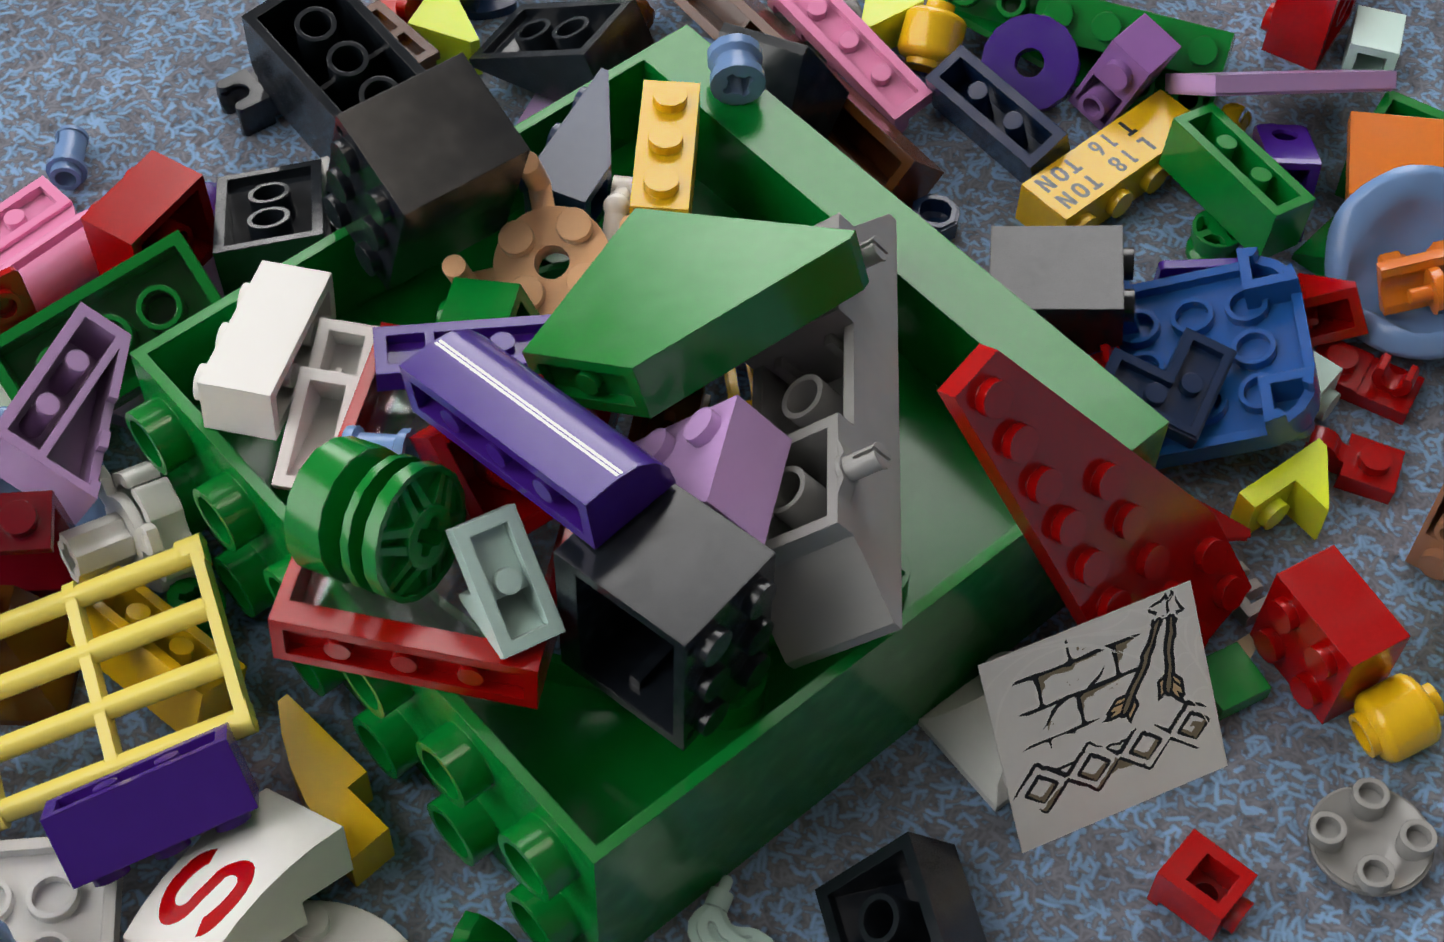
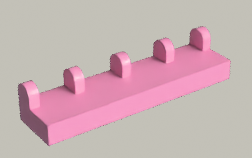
(858, 56)

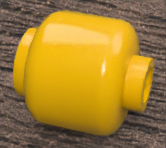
(930, 34)
(1397, 718)

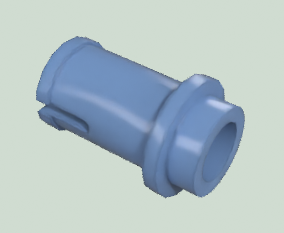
(67, 164)

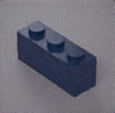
(995, 115)

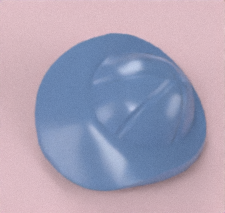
(1382, 216)

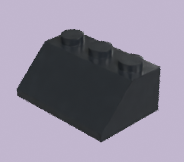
(902, 894)

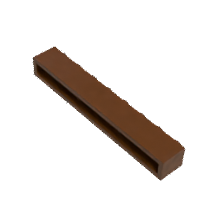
(859, 129)

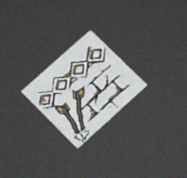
(1103, 715)

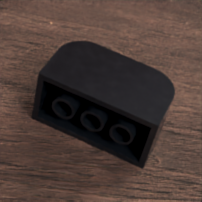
(322, 61)

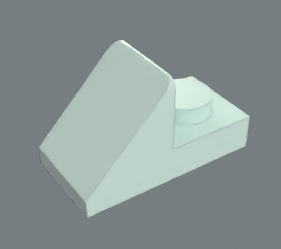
(504, 582)

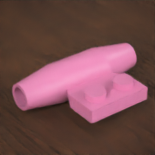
(45, 242)

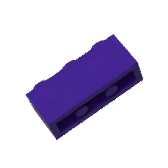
(151, 808)

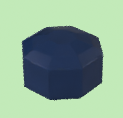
(939, 213)

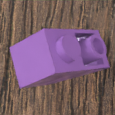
(1124, 71)

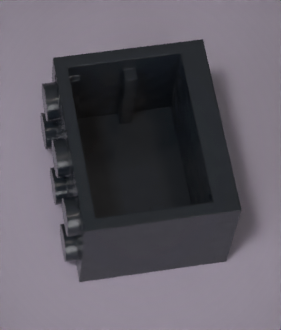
(423, 171)
(669, 614)

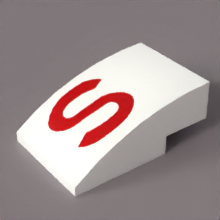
(246, 879)

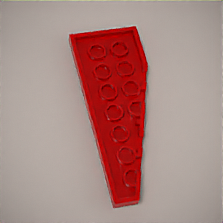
(1086, 502)

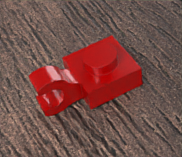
(1361, 464)

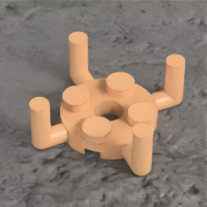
(533, 237)

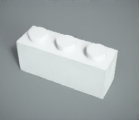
(261, 349)

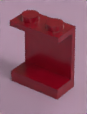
(29, 541)

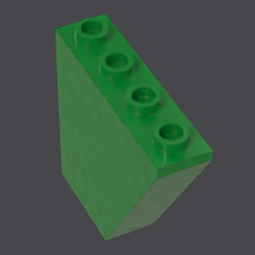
(686, 303)

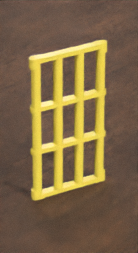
(90, 651)

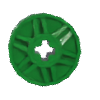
(374, 518)

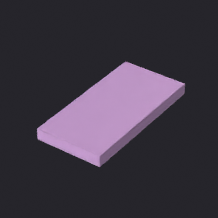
(1280, 82)

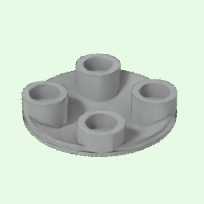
(1371, 839)

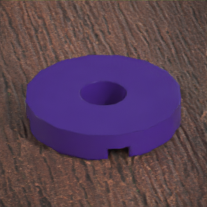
(1043, 36)

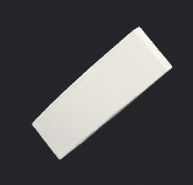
(322, 394)

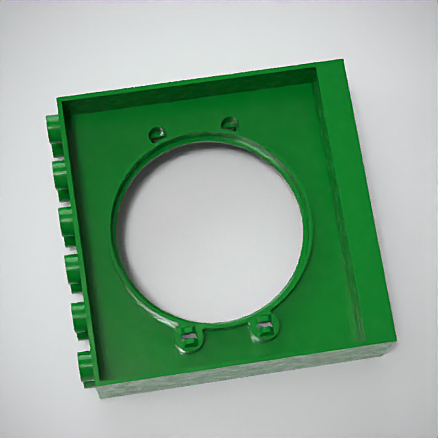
(582, 795)

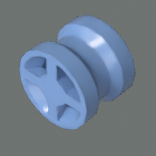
(736, 69)

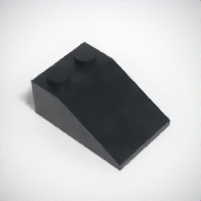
(562, 44)
(267, 218)

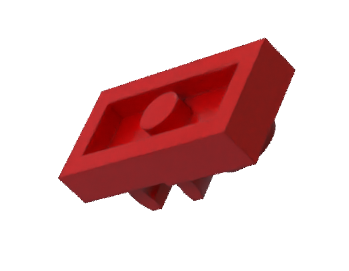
(1373, 381)

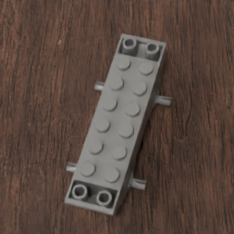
(840, 488)

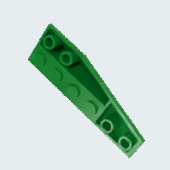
(1097, 23)

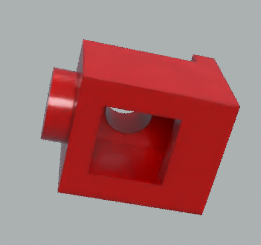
(1204, 886)

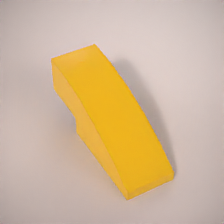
(334, 787)

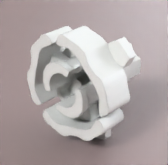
(137, 524)

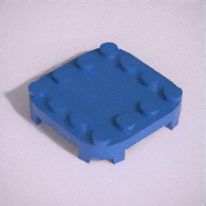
(1262, 316)

